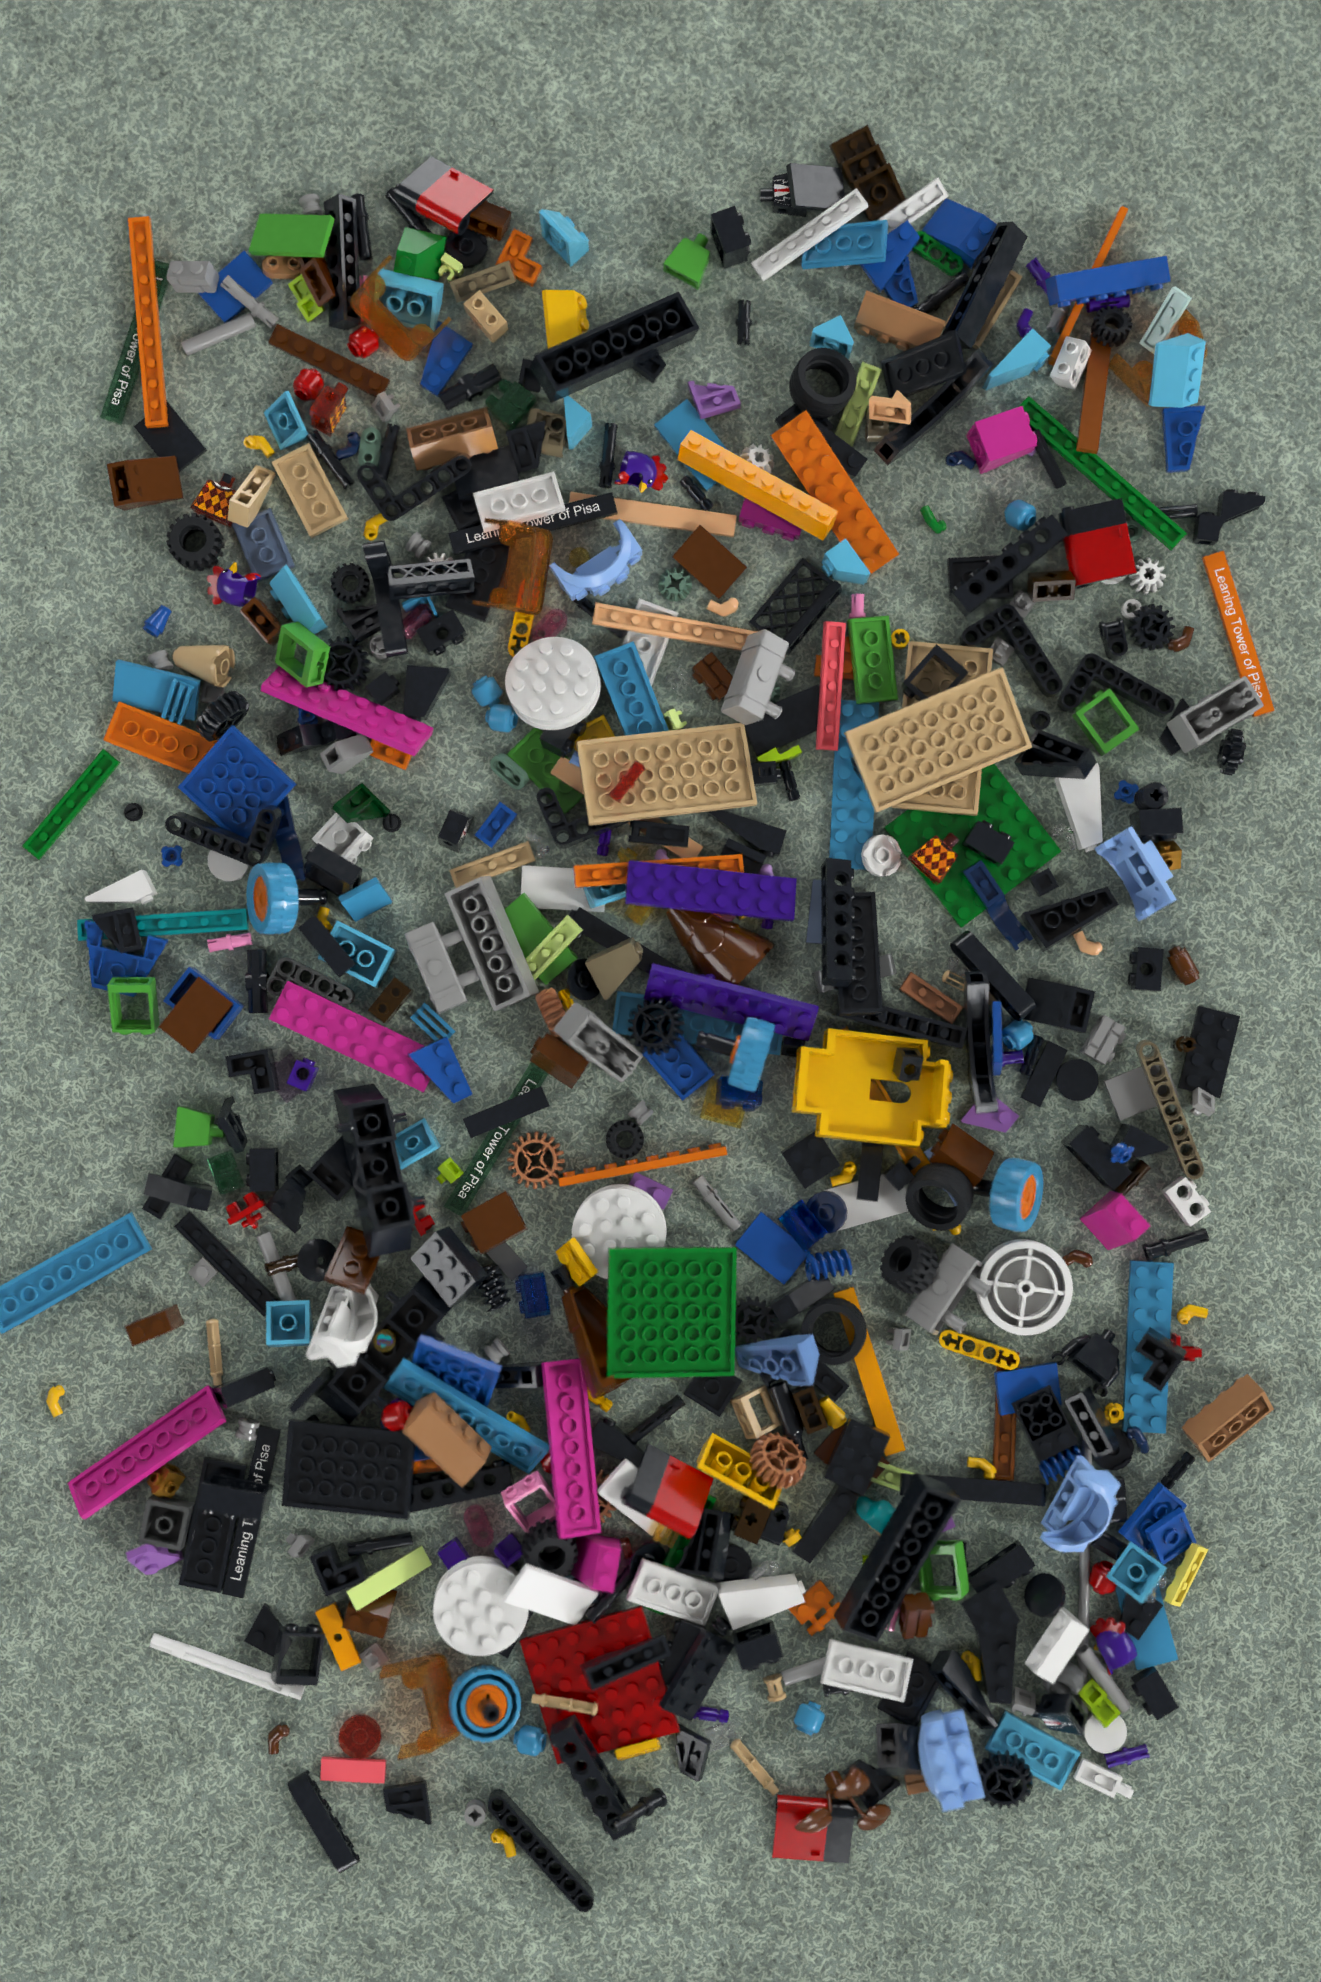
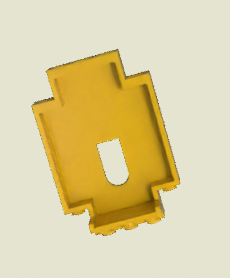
(837, 1089)

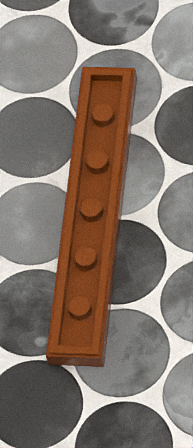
(1093, 397)
(1004, 1437)

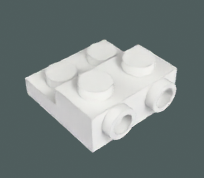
(343, 838)

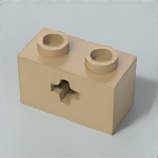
(486, 316)

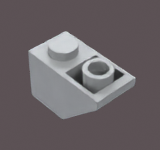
(346, 753)

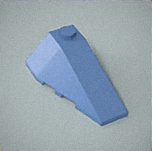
(786, 1358)

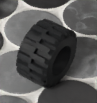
(203, 557)
(909, 1264)
(546, 1535)

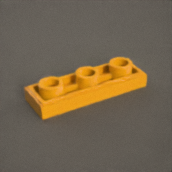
(344, 1648)

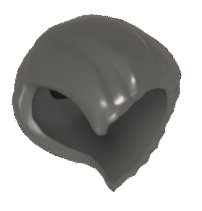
(1069, 1678)

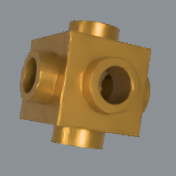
(1170, 853)
(166, 1480)

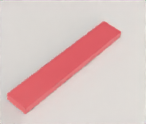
(830, 686)

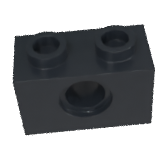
(430, 631)
(1154, 960)

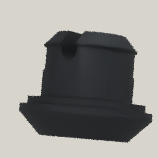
(133, 812)
(391, 823)

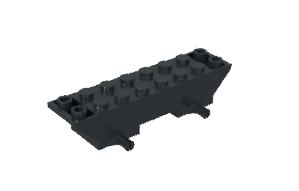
(375, 1169)
(361, 1382)

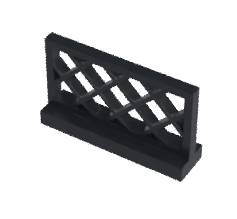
(812, 612)

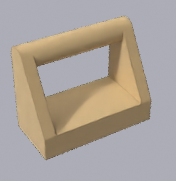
(747, 1416)

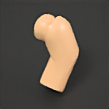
(725, 608)
(1087, 946)

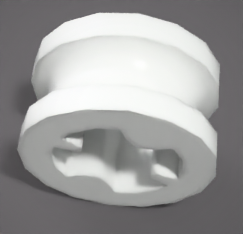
(1131, 602)

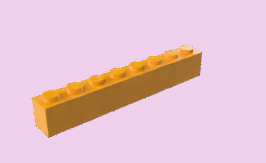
(757, 485)

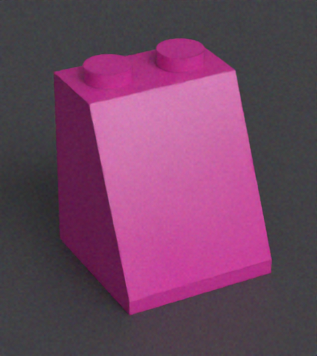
(1001, 439)
(1114, 1221)
(597, 1561)

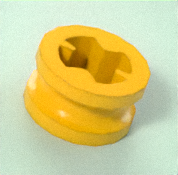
(906, 638)

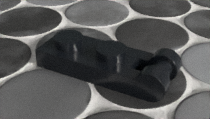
(659, 834)

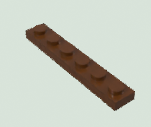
(328, 361)

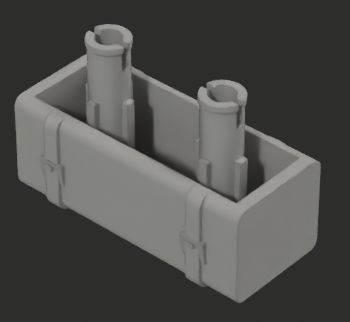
(755, 678)
(1215, 714)
(436, 967)
(598, 1042)
(935, 1304)

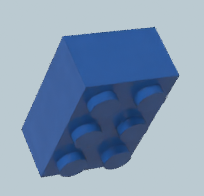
(186, 982)

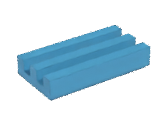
(172, 716)
(420, 1012)

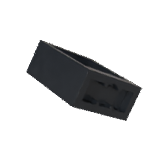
(943, 659)
(331, 870)
(298, 1676)

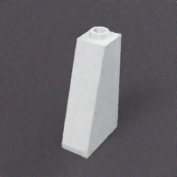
(1083, 807)
(753, 1600)

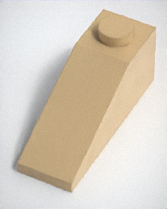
(250, 495)

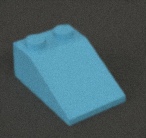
(562, 236)
(1021, 361)

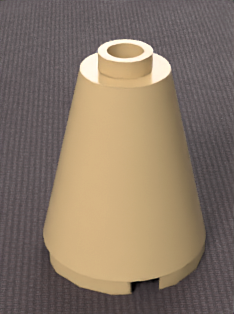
(206, 662)

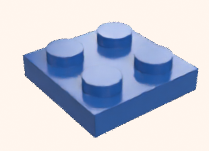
(1170, 1536)

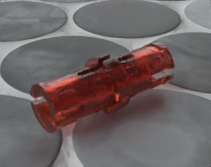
(627, 781)

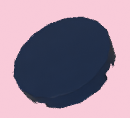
(828, 1209)

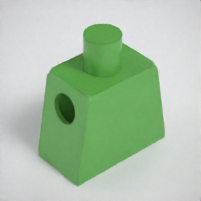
(689, 261)
(195, 1128)

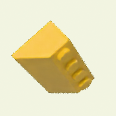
(564, 315)
(733, 1467)

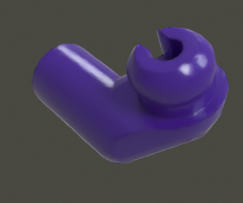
(1023, 323)

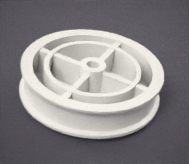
(553, 683)
(618, 1219)
(1027, 1287)
(472, 1607)

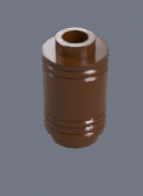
(1183, 965)

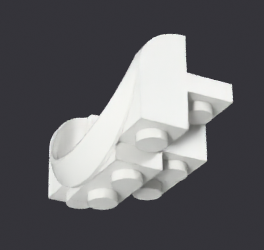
(342, 1331)

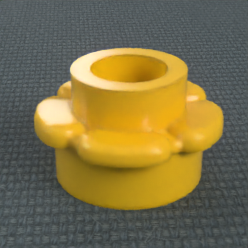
(1109, 1408)
(791, 1537)

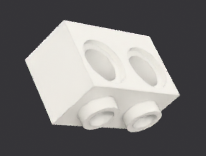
(1070, 362)
(1183, 1203)

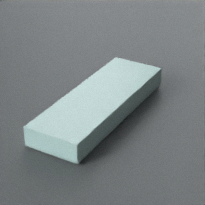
(1165, 319)

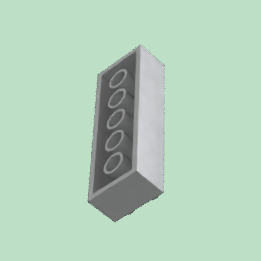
(491, 943)

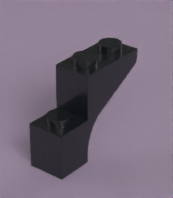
(1230, 506)
(311, 736)

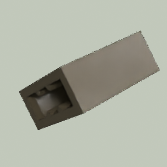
(613, 965)

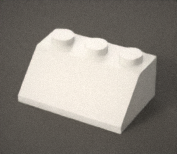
(1056, 1645)

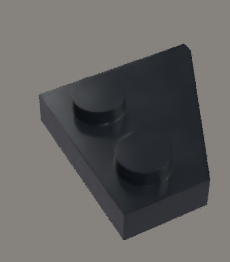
(120, 929)
(264, 1632)
(692, 1753)
(879, 1785)

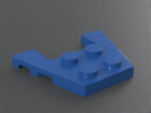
(109, 963)

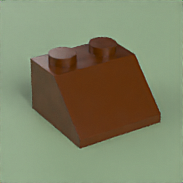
(373, 1617)

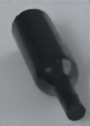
(787, 1413)

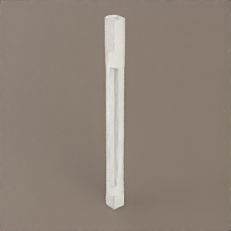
(223, 1665)

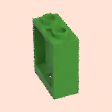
(317, 651)
(1089, 731)
(133, 985)
(955, 1593)

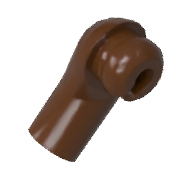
(1182, 642)
(1078, 1256)
(275, 1736)

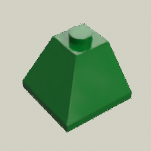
(420, 253)

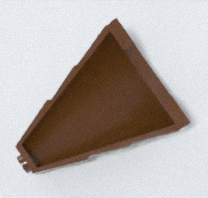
(718, 945)
(588, 1325)

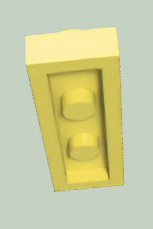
(1185, 1574)

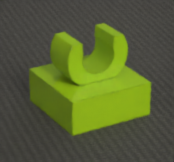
(449, 1171)

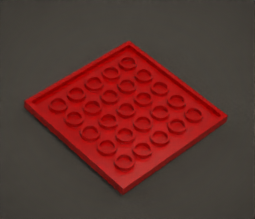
(626, 1707)

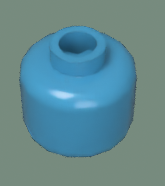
(1020, 515)
(486, 691)
(501, 718)
(1017, 1034)
(809, 1718)
(530, 1740)

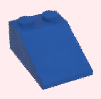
(960, 230)

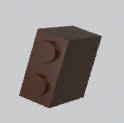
(558, 1060)
(962, 1152)
(493, 1223)
(154, 1325)

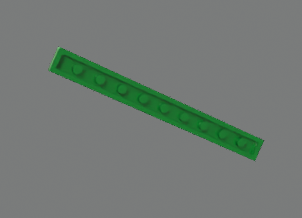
(1104, 476)

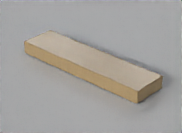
(493, 864)

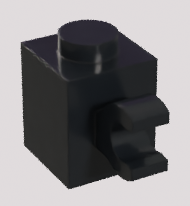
(765, 773)
(899, 1173)

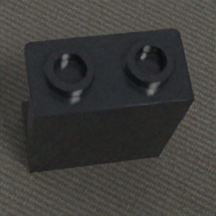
(751, 859)

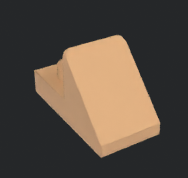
(890, 409)

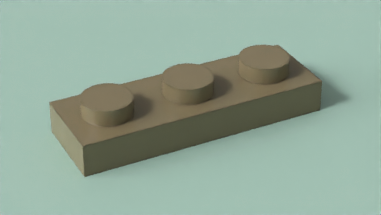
(483, 280)

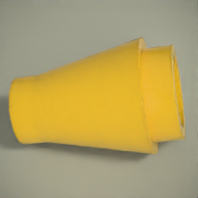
(833, 1414)

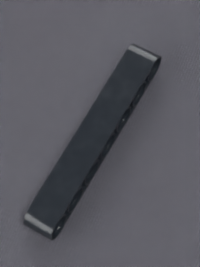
(988, 1490)
(545, 1859)

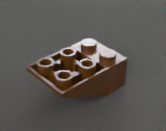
(144, 482)

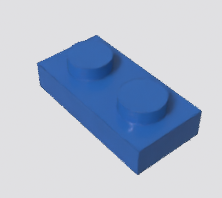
(496, 825)

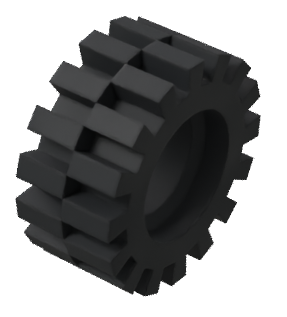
(1109, 335)
(341, 574)
(634, 1148)

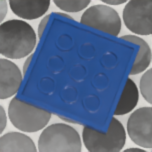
(236, 783)
(458, 1368)

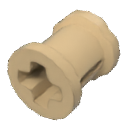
(778, 1694)

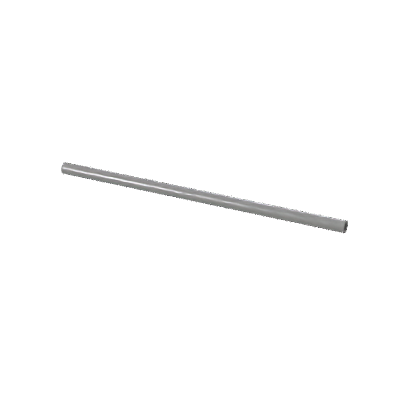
(1084, 1586)

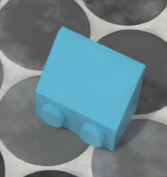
(844, 564)
(288, 1323)

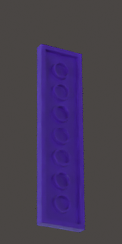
(710, 891)
(730, 1001)

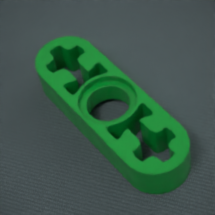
(944, 251)

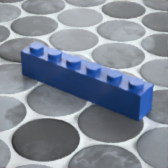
(1108, 280)

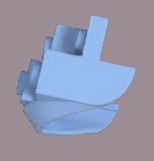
(601, 570)
(1140, 870)
(1084, 1499)
(949, 1759)

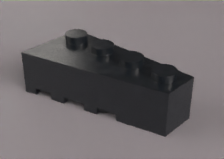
(1062, 919)
(997, 1665)

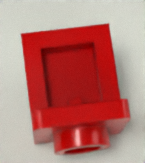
(1192, 1351)

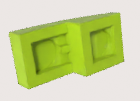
(305, 299)
(773, 755)
(1098, 1704)

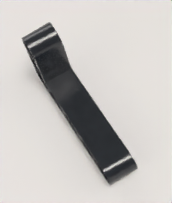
(414, 489)
(388, 610)
(1027, 640)
(1115, 684)
(571, 827)
(227, 837)

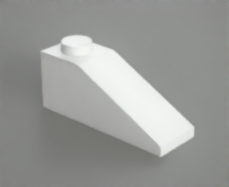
(131, 889)

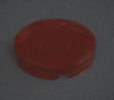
(360, 1736)

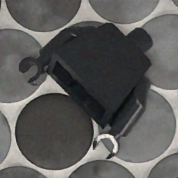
(1094, 1357)

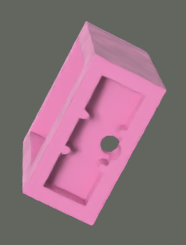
(520, 1490)

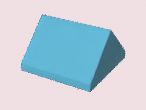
(833, 335)
(286, 421)
(577, 421)
(602, 895)
(415, 1143)
(1136, 1572)

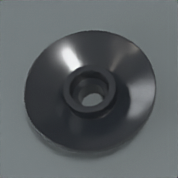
(587, 989)
(308, 1259)
(649, 1551)

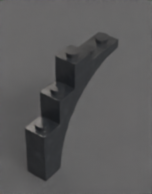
(934, 410)
(978, 1041)

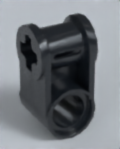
(1113, 634)
(775, 1526)

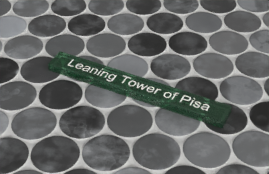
(129, 361)
(491, 1148)

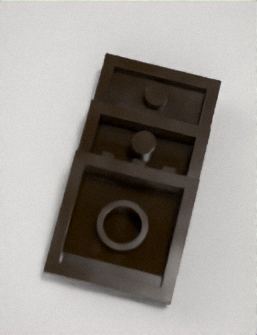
(868, 172)

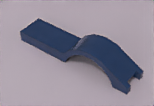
(288, 841)
(996, 904)

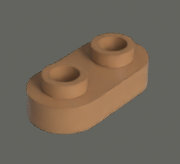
(283, 267)

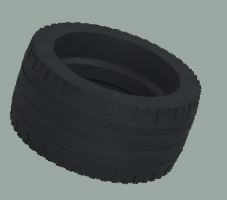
(838, 367)
(932, 1214)
(855, 1316)

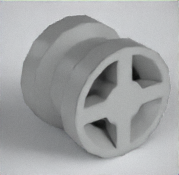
(310, 204)
(418, 545)
(376, 645)
(160, 660)
(640, 1112)
(496, 1350)
(247, 1429)
(476, 1807)

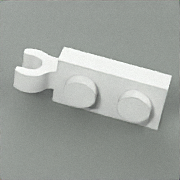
(1101, 1779)

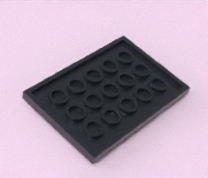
(348, 1469)

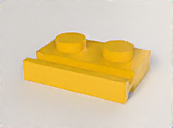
(576, 1262)
(638, 1749)

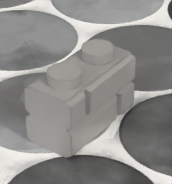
(192, 276)
(1103, 1040)

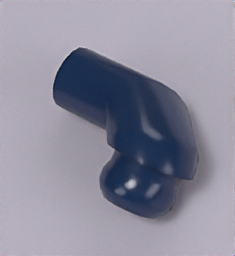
(351, 448)
(959, 458)
(1140, 1439)

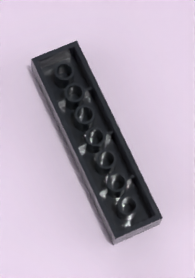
(614, 347)
(897, 1557)

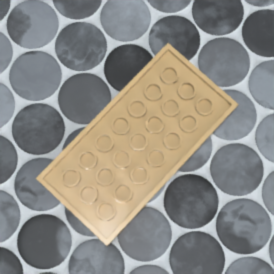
(938, 739)
(683, 773)
(962, 794)

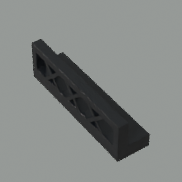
(430, 583)

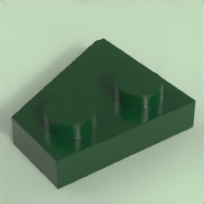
(360, 805)

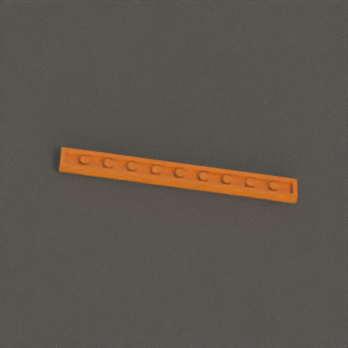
(148, 322)

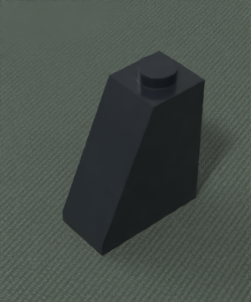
(423, 690)
(244, 1387)

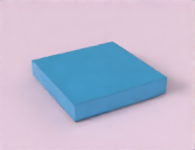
(365, 899)

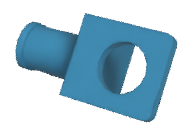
(412, 603)

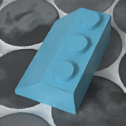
(412, 298)
(1177, 371)
(295, 601)

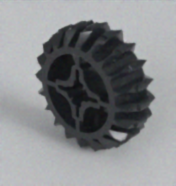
(348, 658)
(221, 715)
(662, 1020)
(1010, 1770)

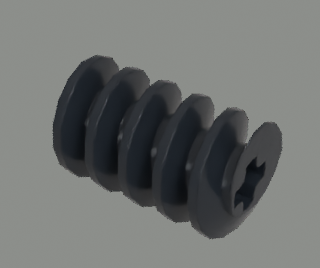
(1151, 796)
(493, 1289)

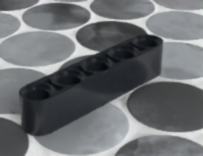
(1001, 983)
(322, 1822)

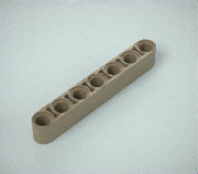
(1174, 1118)

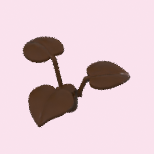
(852, 1785)

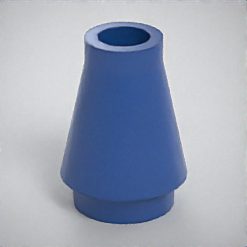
(157, 621)

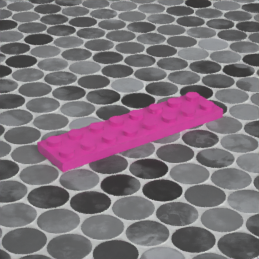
(350, 711)
(349, 1034)
(571, 1448)
(146, 1452)

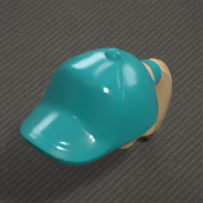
(874, 1512)

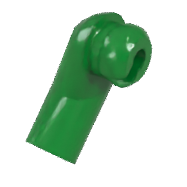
(931, 521)

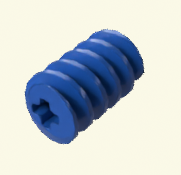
(827, 1263)
(1059, 1464)

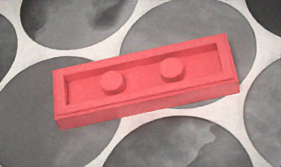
(353, 1770)

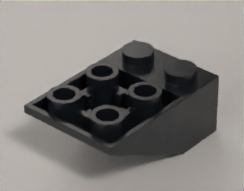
(1060, 1005)
(333, 1171)
(1044, 1423)
(898, 1749)

